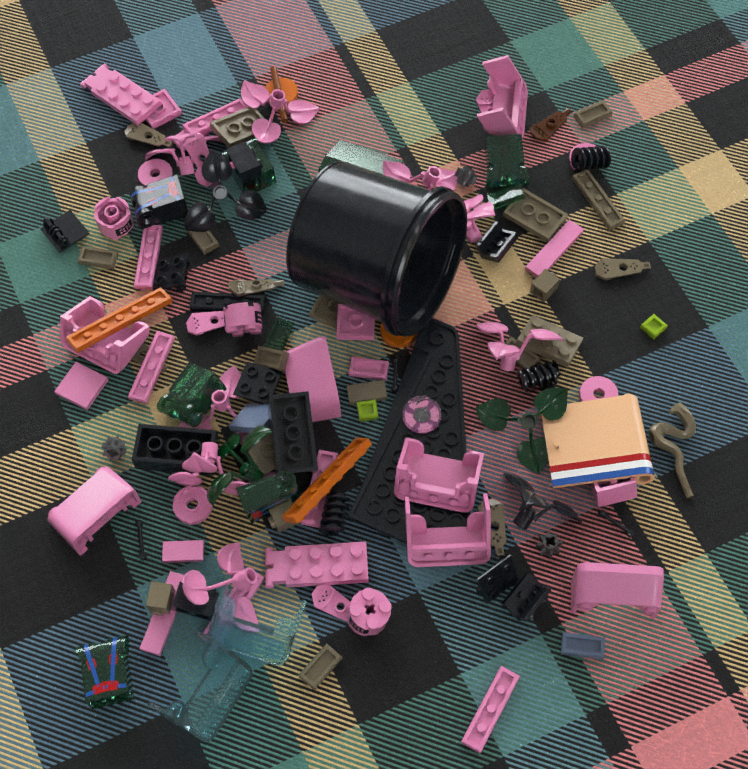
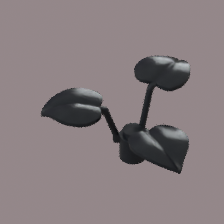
(215, 169)
(530, 498)

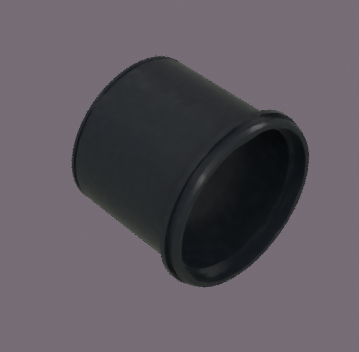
(377, 245)

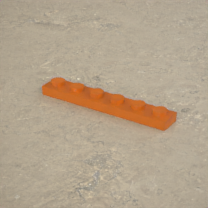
(118, 320)
(326, 480)

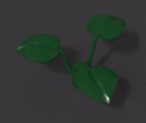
(531, 453)
(248, 471)

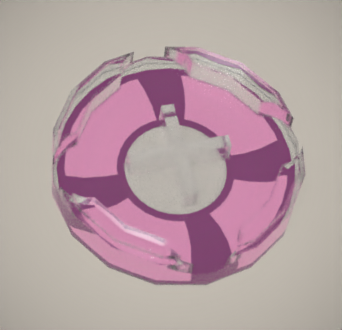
(421, 414)

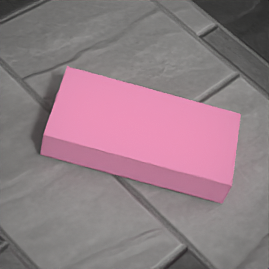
(368, 368)
(183, 551)

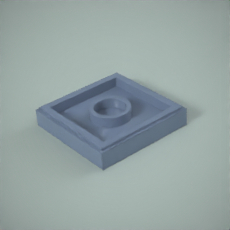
(250, 417)

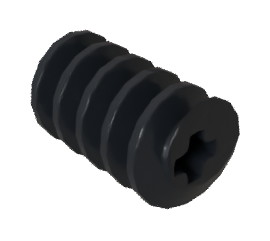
(591, 157)
(538, 375)
(333, 512)

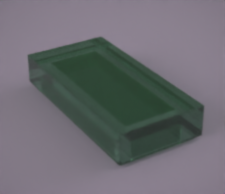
(506, 196)
(279, 334)

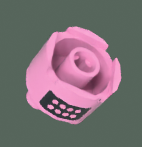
(113, 217)
(241, 319)
(373, 601)

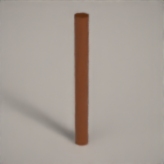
(283, 115)

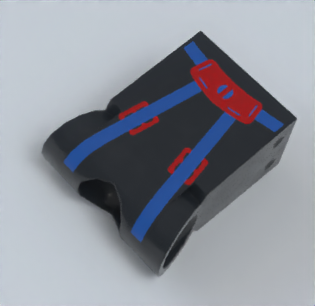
(158, 202)

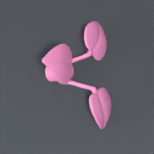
(264, 130)
(185, 163)
(431, 177)
(483, 210)
(511, 353)
(221, 401)
(203, 463)
(231, 561)

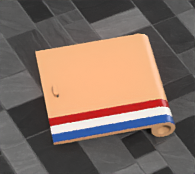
(598, 443)

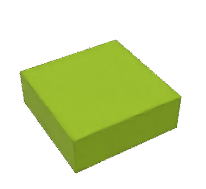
(653, 326)
(367, 410)

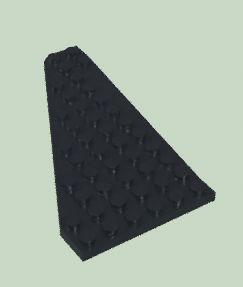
(434, 373)

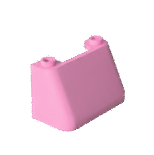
(110, 353)
(312, 371)
(437, 479)
(92, 507)

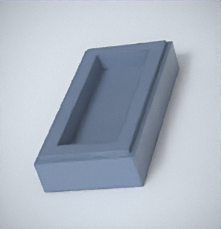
(582, 646)

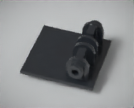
(64, 230)
(172, 272)
(257, 382)
(497, 579)

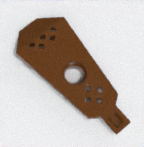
(543, 130)

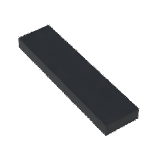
(217, 301)

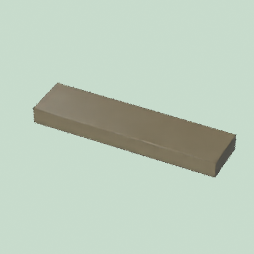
(598, 199)

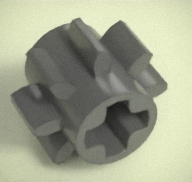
(465, 176)
(114, 443)
(549, 538)

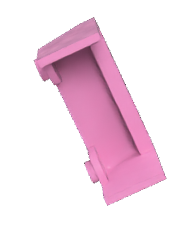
(509, 98)
(449, 544)
(617, 586)

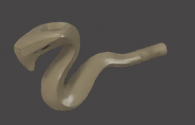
(656, 437)

